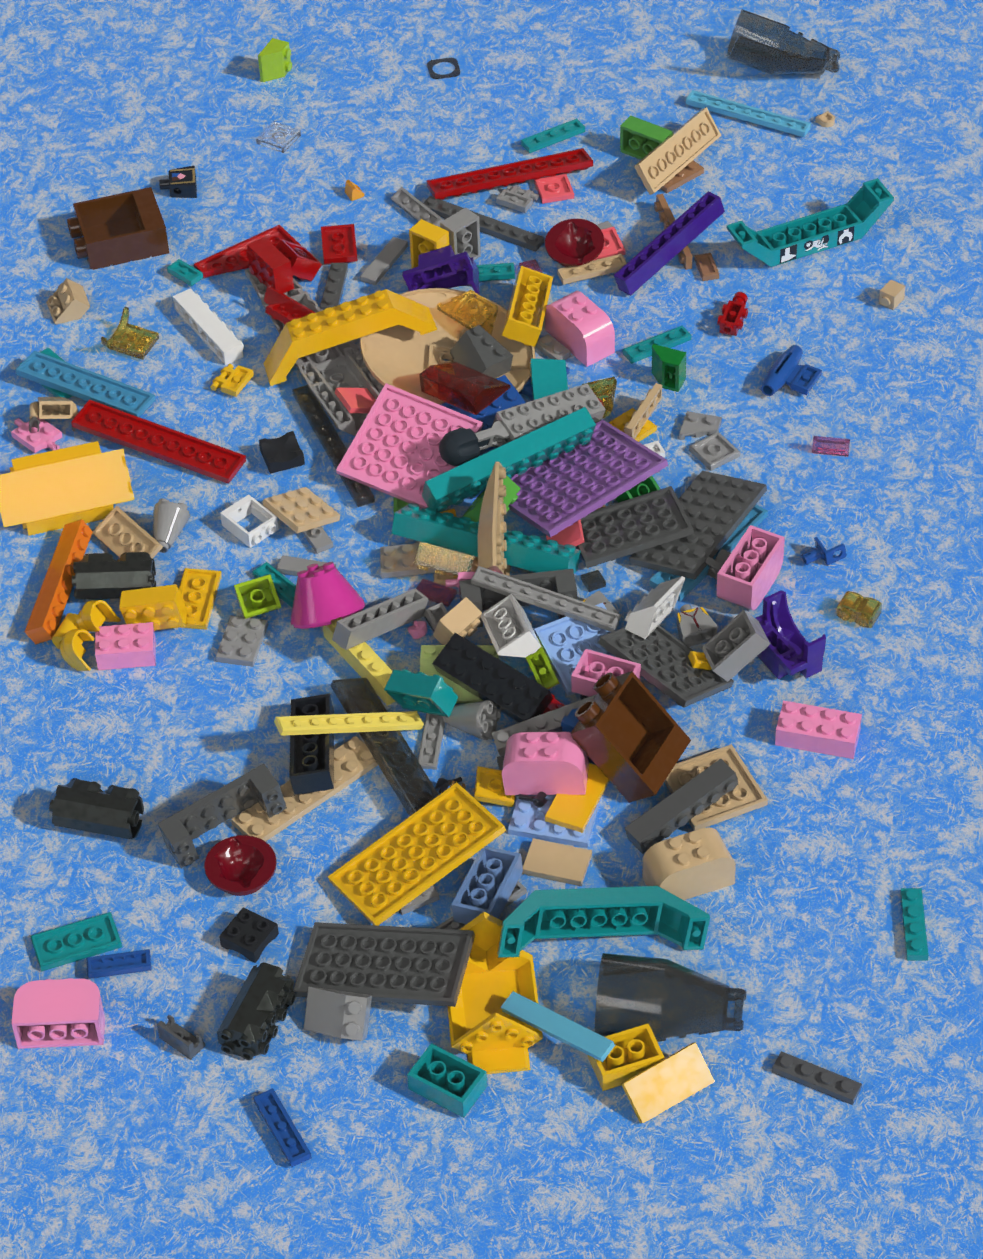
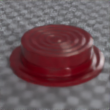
(574, 242)
(240, 864)

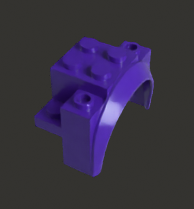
(443, 270)
(788, 648)

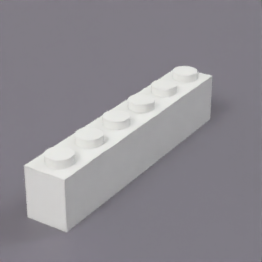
(208, 326)

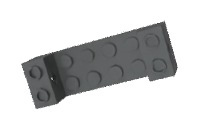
(558, 581)
(223, 804)

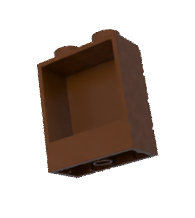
(118, 229)
(629, 735)

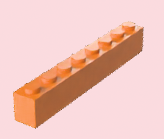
(58, 582)

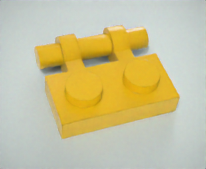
(235, 381)

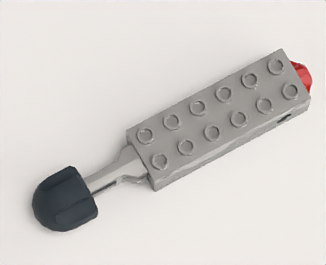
(509, 424)

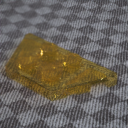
(471, 310)

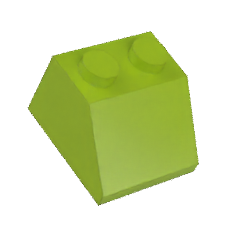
(274, 60)
(257, 596)

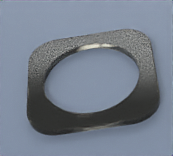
(455, 73)

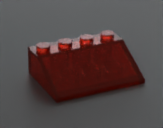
(461, 386)

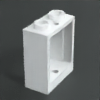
(241, 510)

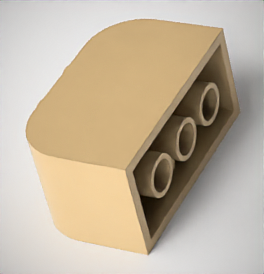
(689, 864)

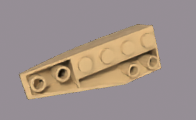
(491, 523)

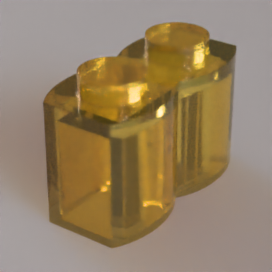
(859, 609)

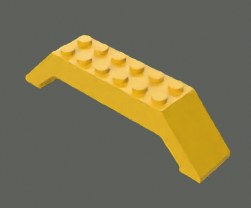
(341, 325)

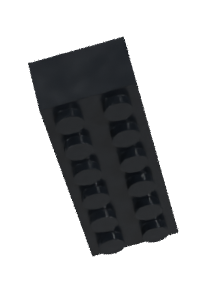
(492, 679)
(313, 753)

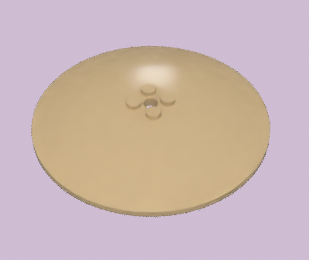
(401, 354)

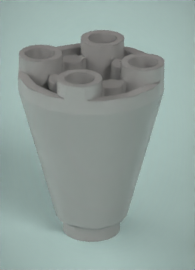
(168, 522)
(475, 718)

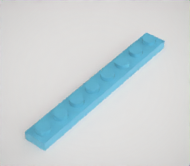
(748, 113)

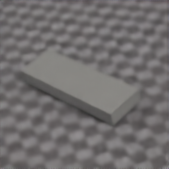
(293, 565)

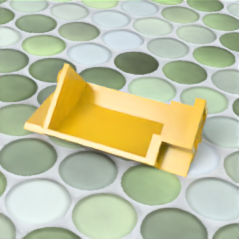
(63, 487)
(477, 1022)

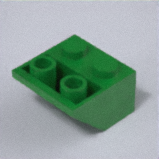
(669, 367)

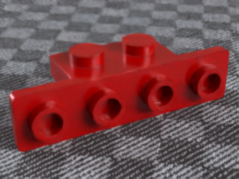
(283, 307)

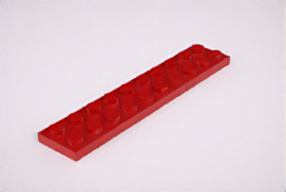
(509, 173)
(159, 441)

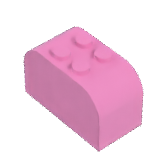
(581, 327)
(751, 568)
(544, 764)
(58, 1014)

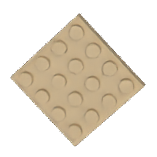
(743, 799)

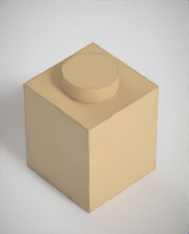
(892, 294)

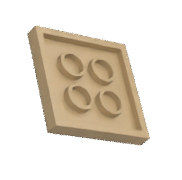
(301, 510)

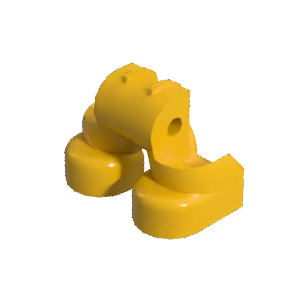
(76, 630)

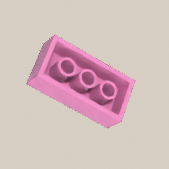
(818, 729)

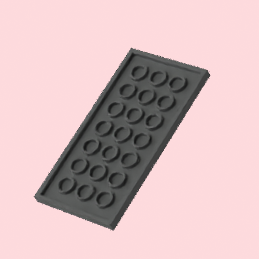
(715, 510)
(387, 962)

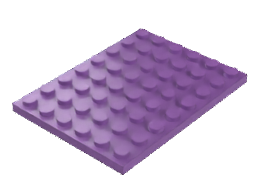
(583, 479)

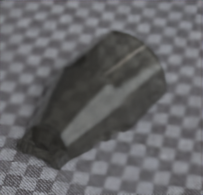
(776, 49)
(665, 996)

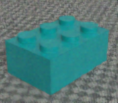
(421, 692)
(447, 1080)

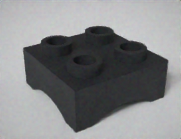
(281, 452)
(249, 934)

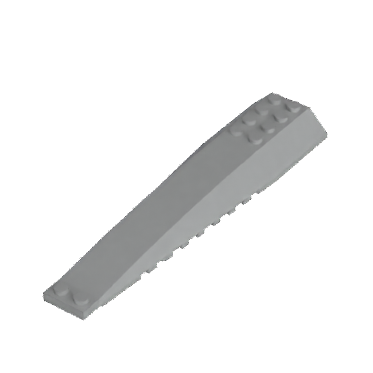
(330, 368)

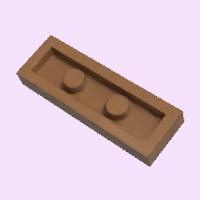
(688, 173)

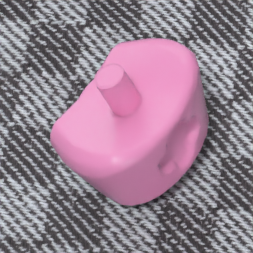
(418, 630)

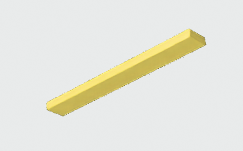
(348, 723)

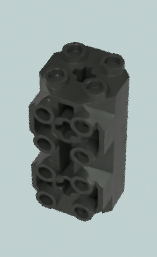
(105, 578)
(89, 809)
(255, 1011)

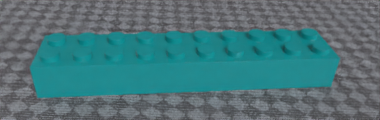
(515, 456)
(462, 536)

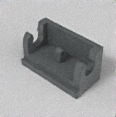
(180, 1038)

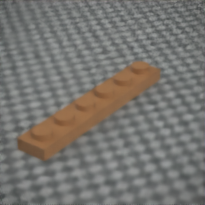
(666, 216)

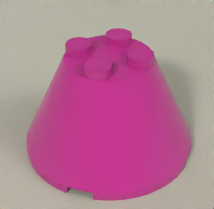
(322, 597)

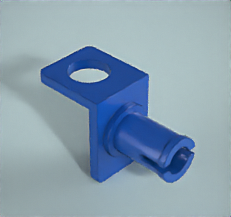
(821, 552)

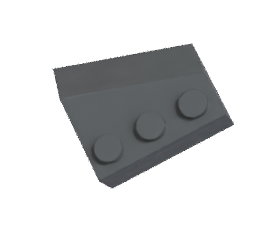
(482, 353)

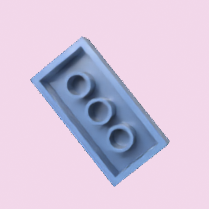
(487, 884)

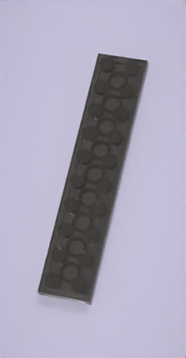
(387, 747)

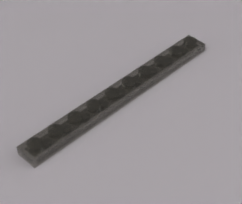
(330, 441)

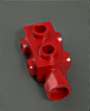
(733, 315)

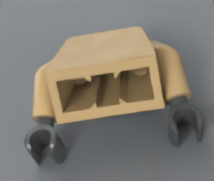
(51, 409)

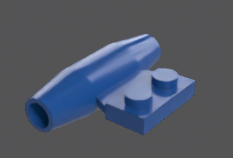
(787, 371)

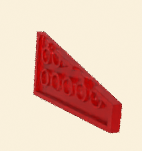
(236, 257)

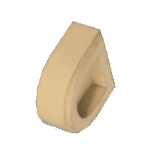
(825, 119)

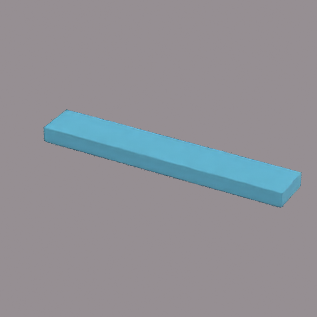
(557, 1026)

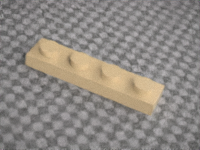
(592, 269)
(644, 412)

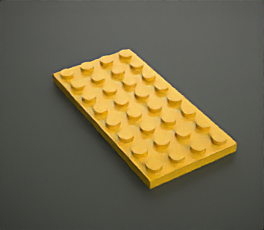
(416, 854)

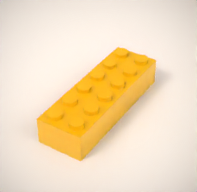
(527, 306)

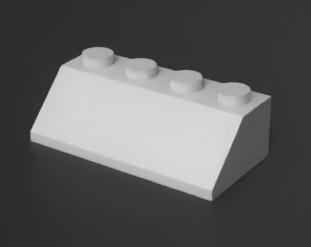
(654, 607)
(510, 629)

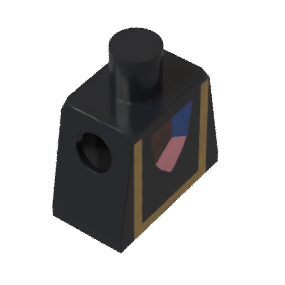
(181, 182)

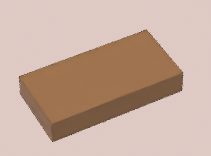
(706, 266)

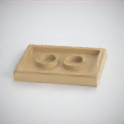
(557, 862)

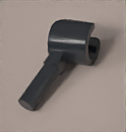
(443, 783)
(538, 800)

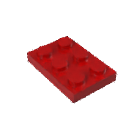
(339, 244)

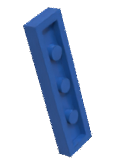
(282, 1127)

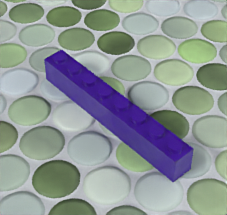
(669, 243)

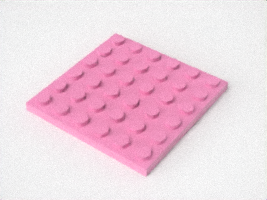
(401, 444)

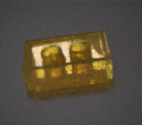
(442, 559)

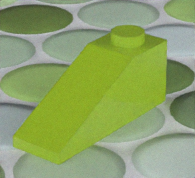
(542, 668)

